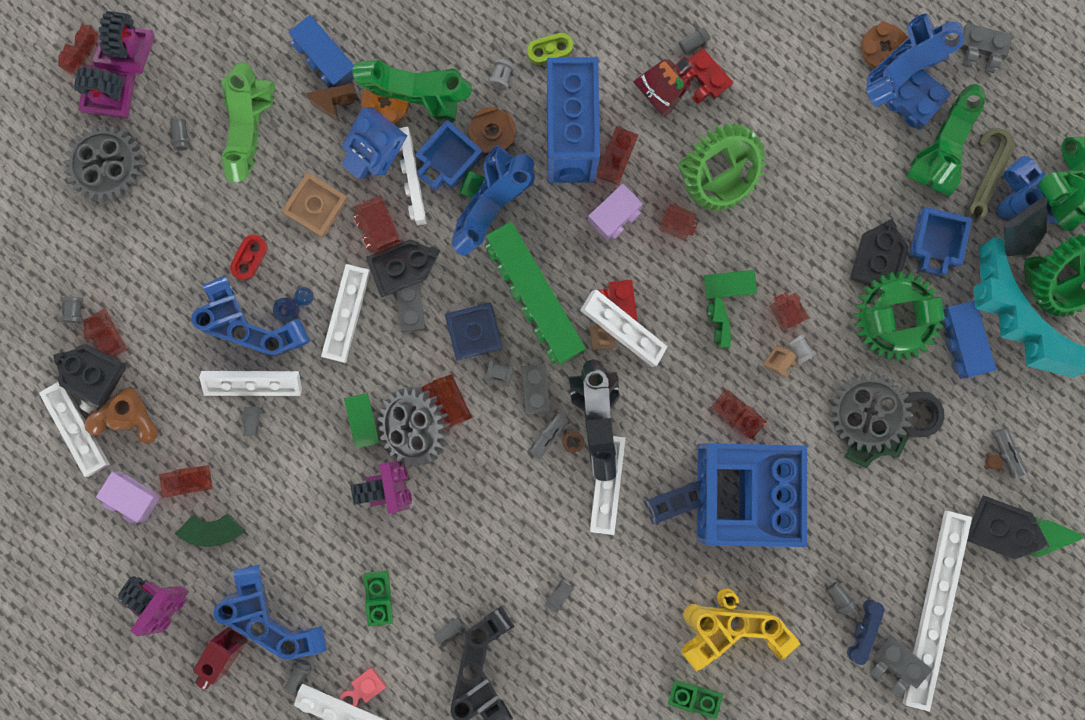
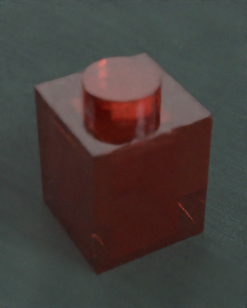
(678, 222)
(788, 310)

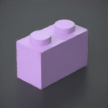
(615, 212)
(128, 497)

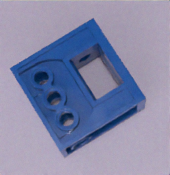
(572, 119)
(757, 495)

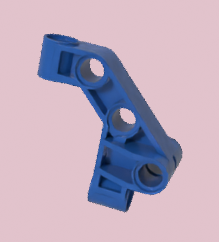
(921, 50)
(1024, 179)
(504, 181)
(228, 316)
(251, 606)

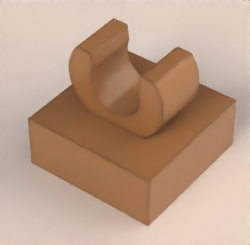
(601, 339)
(780, 360)

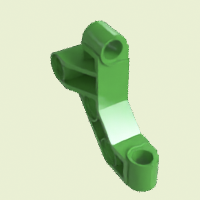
(244, 101)

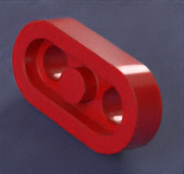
(247, 257)

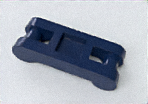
(676, 502)
(866, 632)

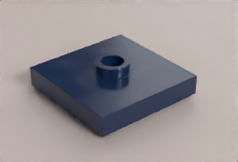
(473, 331)

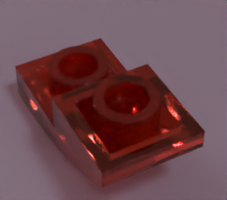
(74, 56)
(738, 414)

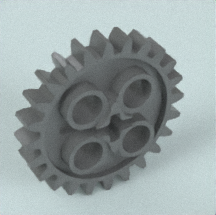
(100, 144)
(892, 419)
(407, 430)

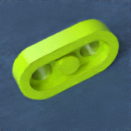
(548, 46)

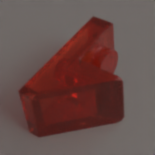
(104, 333)
(185, 481)

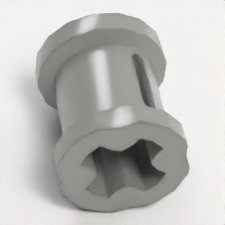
(497, 81)
(801, 349)

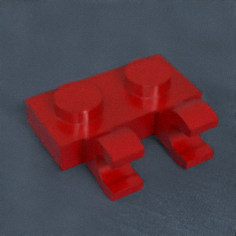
(709, 75)
(622, 295)

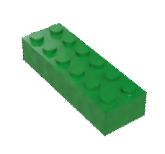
(535, 294)

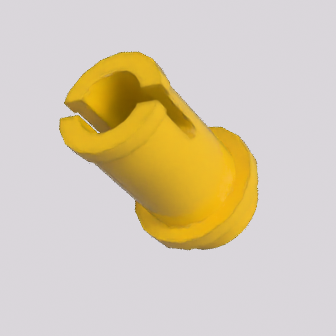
(726, 592)

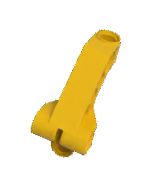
(715, 633)

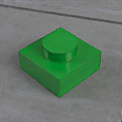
(471, 184)

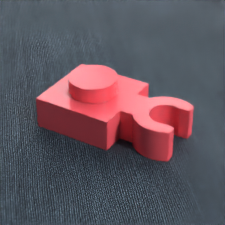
(365, 686)

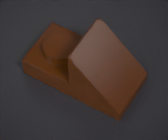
(328, 98)

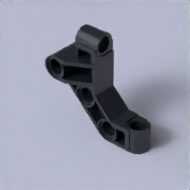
(596, 397)
(478, 691)

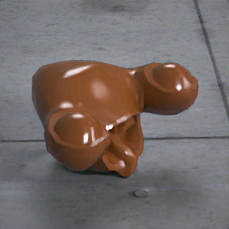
(123, 412)

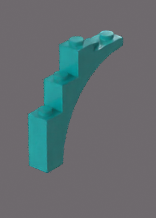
(1018, 320)

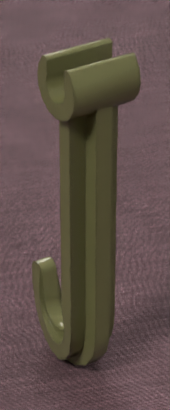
(993, 172)

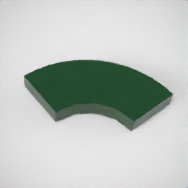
(864, 458)
(210, 533)

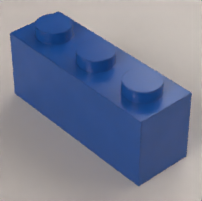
(321, 53)
(967, 340)

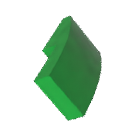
(730, 284)
(718, 315)
(361, 420)
(378, 598)
(695, 699)

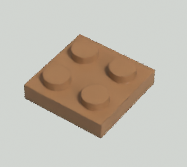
(315, 204)

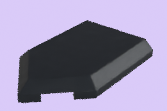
(1026, 229)
(879, 253)
(401, 266)
(89, 373)
(1006, 529)

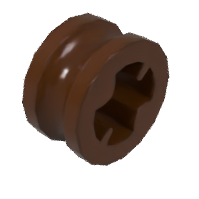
(572, 449)

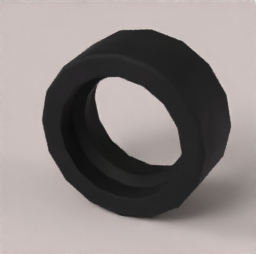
(937, 414)

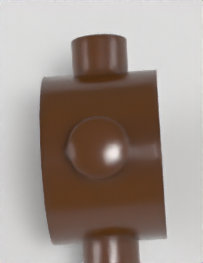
(993, 462)

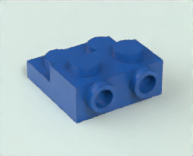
(919, 99)

